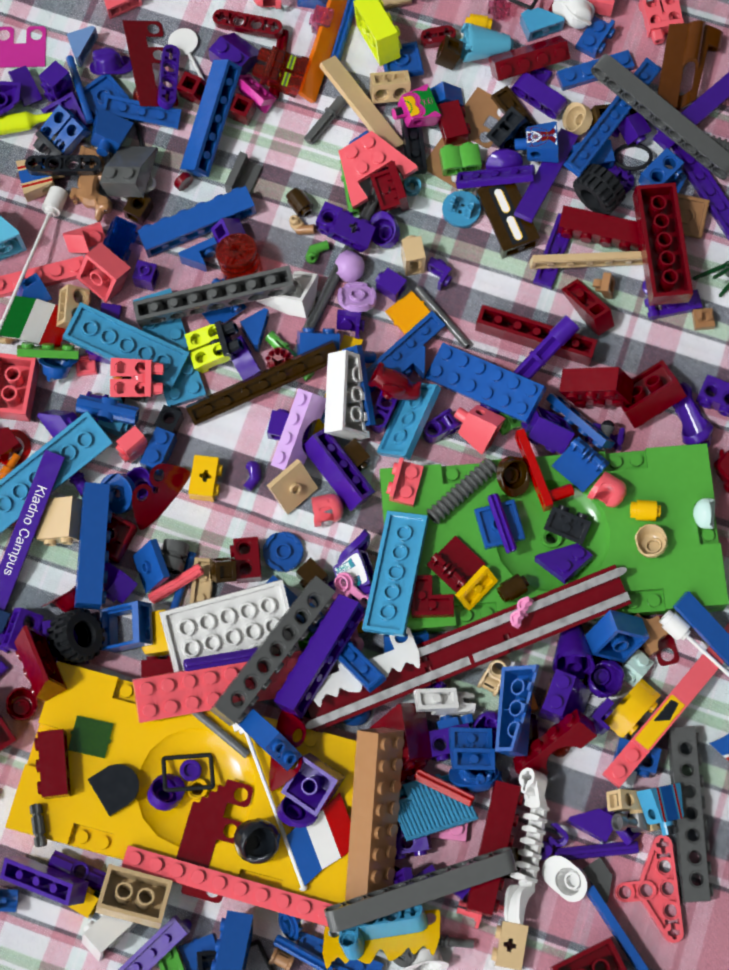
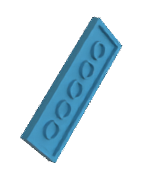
(117, 339)
(189, 383)
(395, 573)

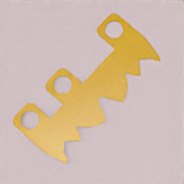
(392, 946)

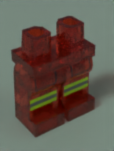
(281, 71)

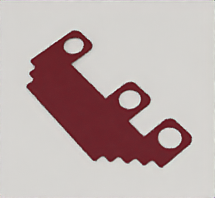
(205, 826)

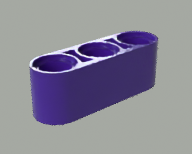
(539, 95)
(383, 413)

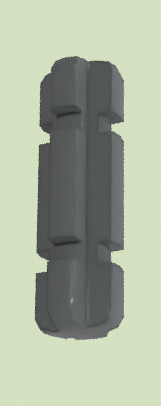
(38, 825)

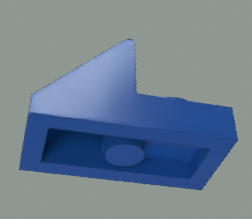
(194, 255)
(414, 362)

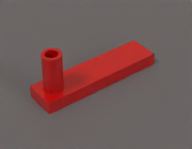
(545, 497)

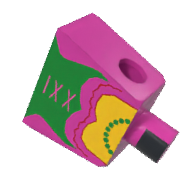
(417, 108)

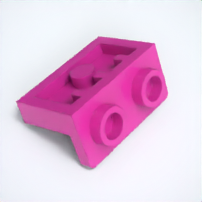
(252, 89)

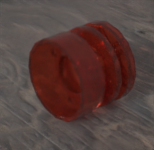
(238, 256)

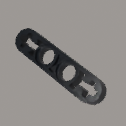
(64, 161)

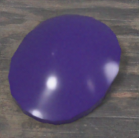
(504, 158)
(386, 231)
(165, 800)
(293, 814)

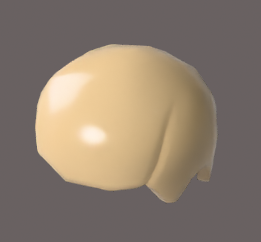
(651, 540)

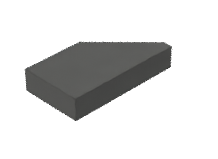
(599, 877)

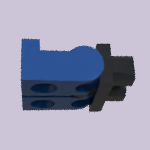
(61, 133)

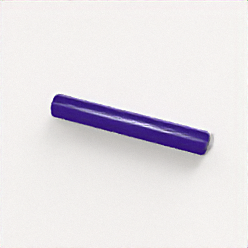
(218, 659)
(597, 850)

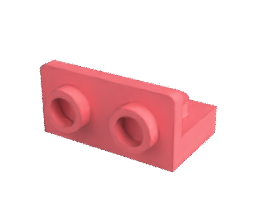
(405, 482)

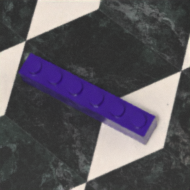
(319, 656)

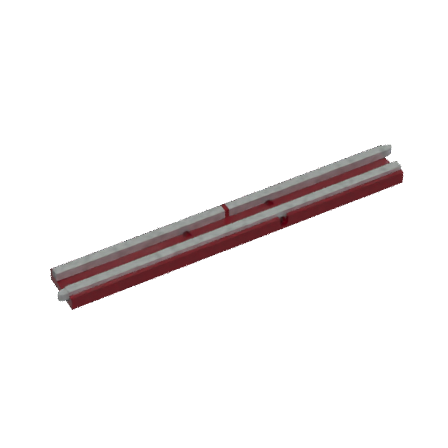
(483, 642)

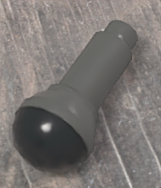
(607, 428)

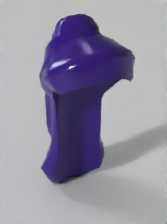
(694, 426)

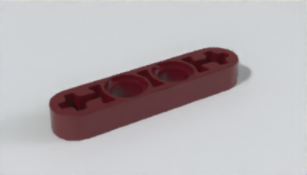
(249, 20)

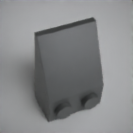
(128, 171)

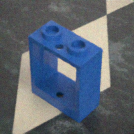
(141, 626)
(270, 739)

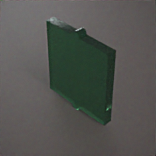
(90, 737)

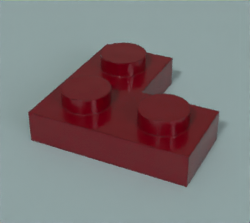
(428, 605)

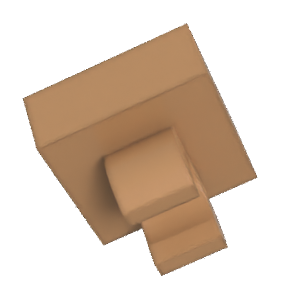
(605, 285)
(703, 319)

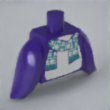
(356, 562)

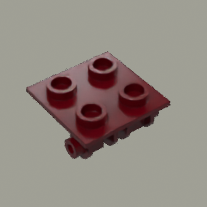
(455, 564)

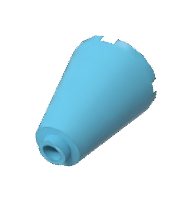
(483, 42)

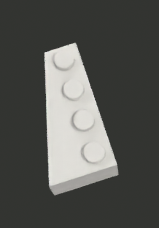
(344, 397)
(104, 933)

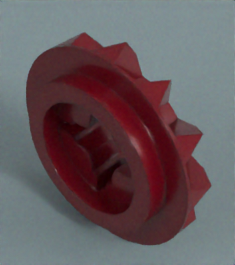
(277, 354)

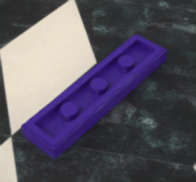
(495, 176)
(555, 245)

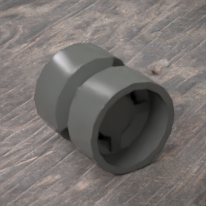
(174, 553)

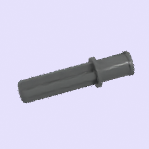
(330, 114)

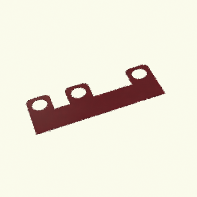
(142, 59)

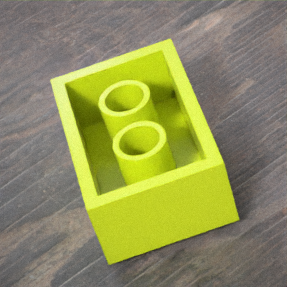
(378, 30)

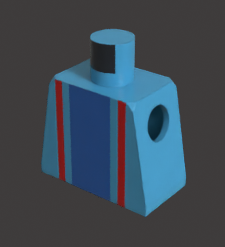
(662, 806)

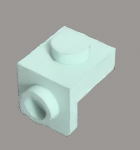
(637, 667)

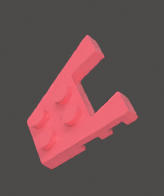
(366, 157)

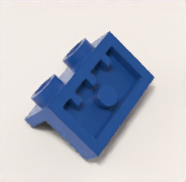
(595, 36)

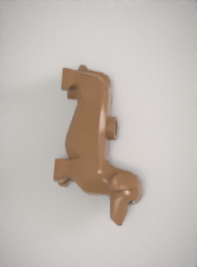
(89, 188)

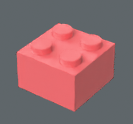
(103, 272)

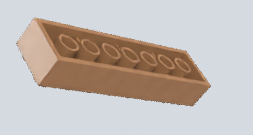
(374, 810)

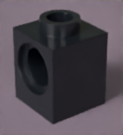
(166, 412)

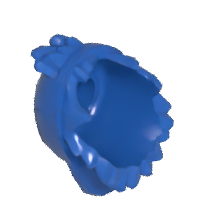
(475, 780)

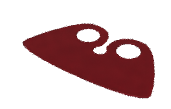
(154, 505)
(286, 725)

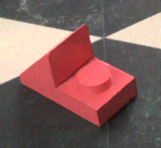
(82, 238)

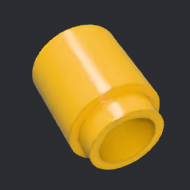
(480, 20)
(645, 510)

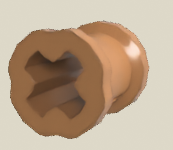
(282, 959)

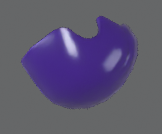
(141, 476)

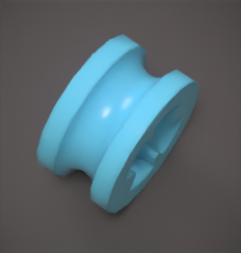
(416, 181)

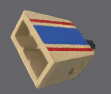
(32, 185)

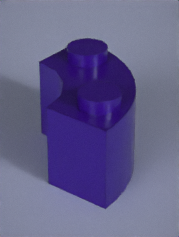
(118, 584)

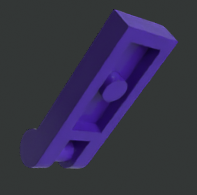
(674, 309)

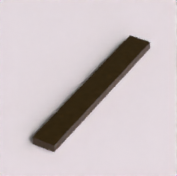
(260, 383)

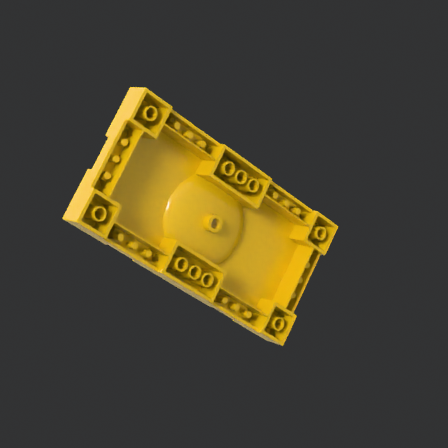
(86, 825)

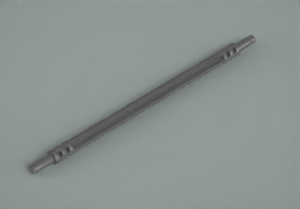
(333, 278)

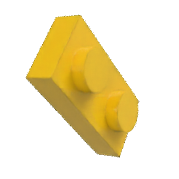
(476, 587)

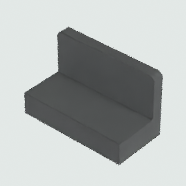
(243, 174)

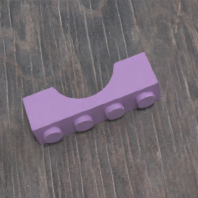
(304, 410)

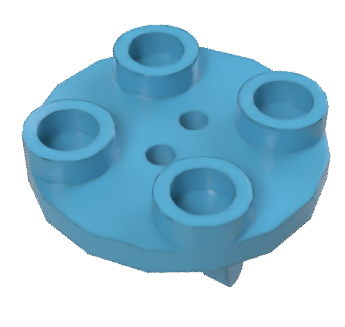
(470, 211)

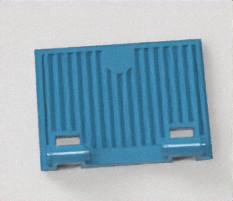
(430, 811)

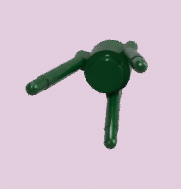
(725, 266)

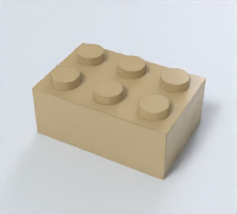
(134, 896)

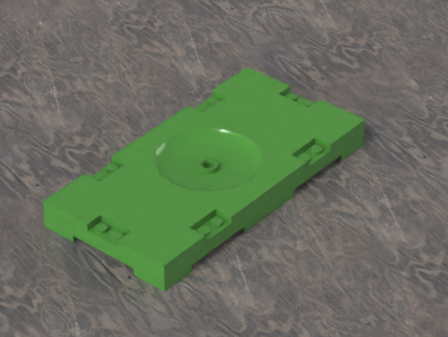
(669, 475)

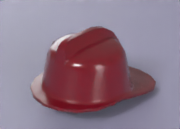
(65, 602)

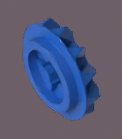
(290, 926)

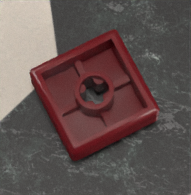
(123, 535)

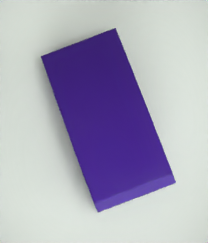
(29, 90)
(245, 362)

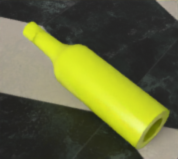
(20, 122)

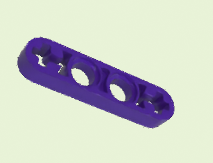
(171, 77)

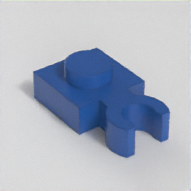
(449, 721)

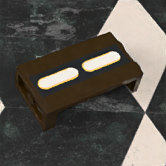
(511, 232)

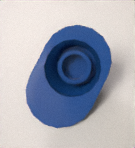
(56, 368)

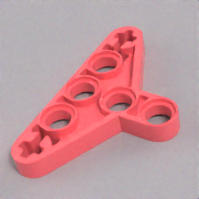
(657, 900)

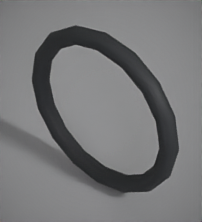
(637, 167)

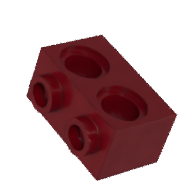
(250, 559)

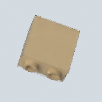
(60, 521)

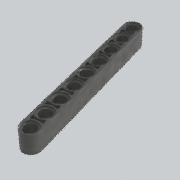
(662, 115)
(420, 889)

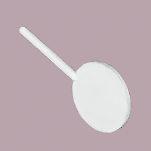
(186, 42)

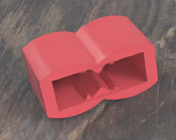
(131, 445)

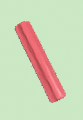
(175, 583)

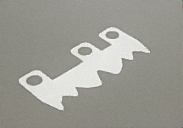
(403, 653)

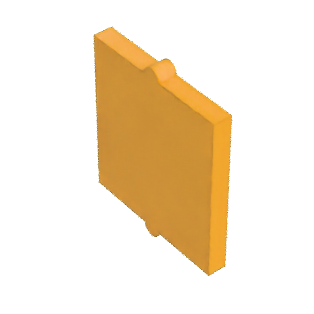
(407, 312)

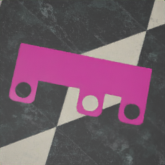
(23, 54)

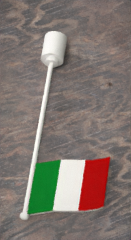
(30, 317)

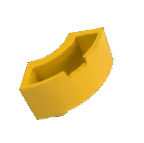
(632, 708)

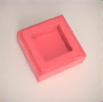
(86, 367)

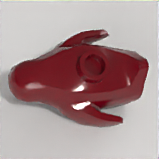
(394, 384)

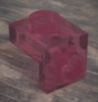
(321, 17)

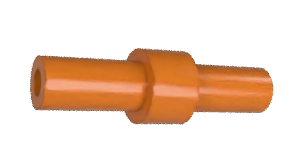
(10, 465)

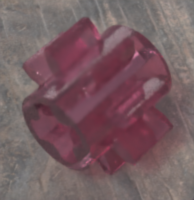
(499, 9)

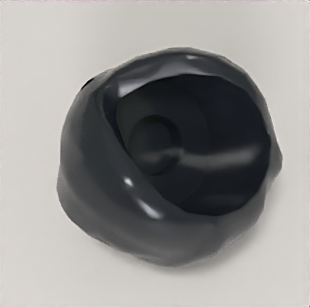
(257, 841)

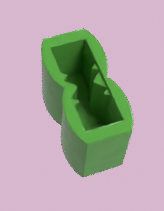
(459, 158)

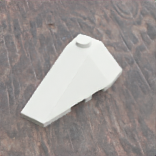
(298, 302)

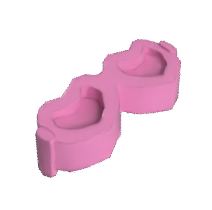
(518, 615)

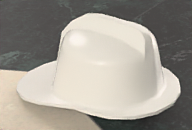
(575, 12)
(565, 878)
(426, 961)

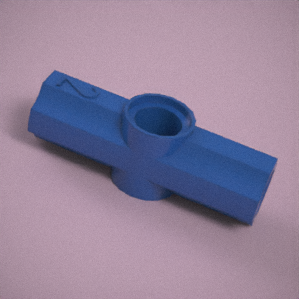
(107, 409)

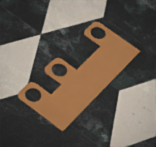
(477, 111)

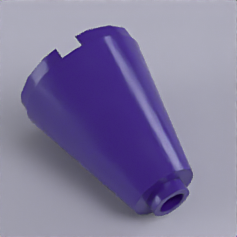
(573, 653)

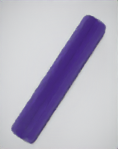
(502, 523)

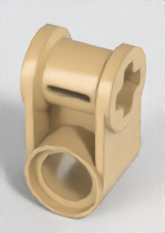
(492, 676)

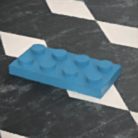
(408, 423)

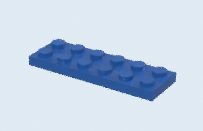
(485, 383)

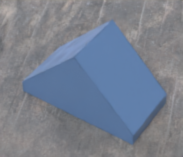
(82, 43)

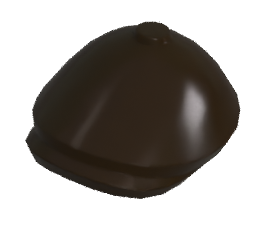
(513, 476)

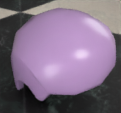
(350, 266)

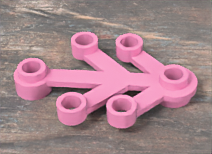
(346, 590)

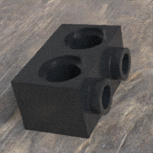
(508, 128)

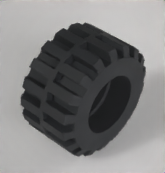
(599, 189)
(63, 641)

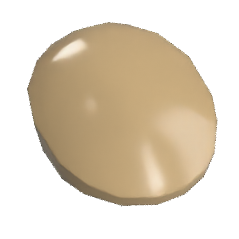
(577, 118)

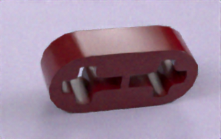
(437, 35)

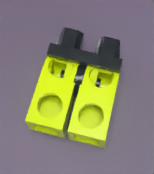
(213, 345)

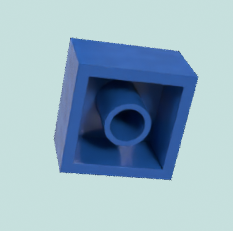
(617, 636)

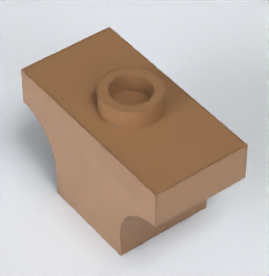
(655, 633)

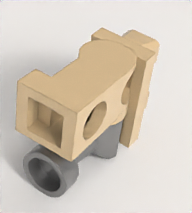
(628, 801)

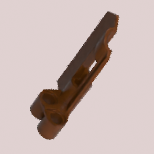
(683, 45)

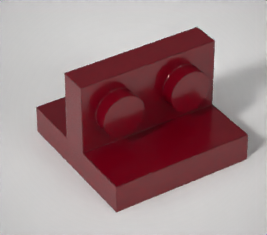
(389, 189)

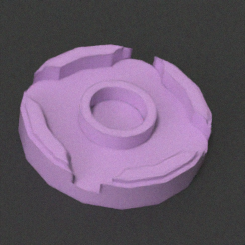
(356, 297)

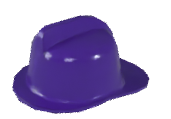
(109, 62)

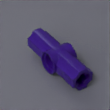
(70, 865)

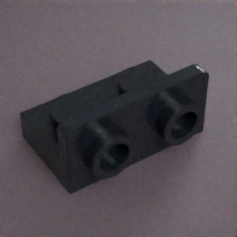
(568, 525)

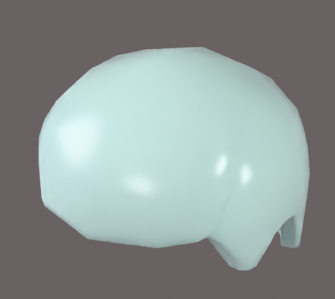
(704, 513)

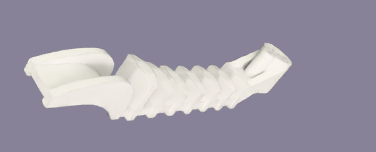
(516, 897)

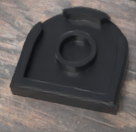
(115, 787)

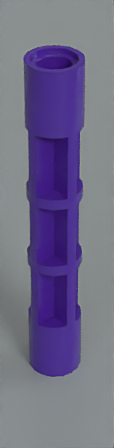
(557, 337)

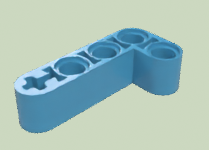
(399, 923)

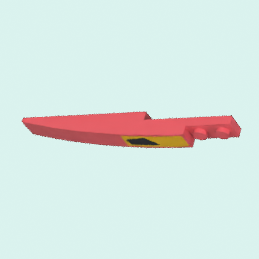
(662, 718)

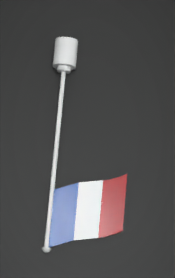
(311, 846)

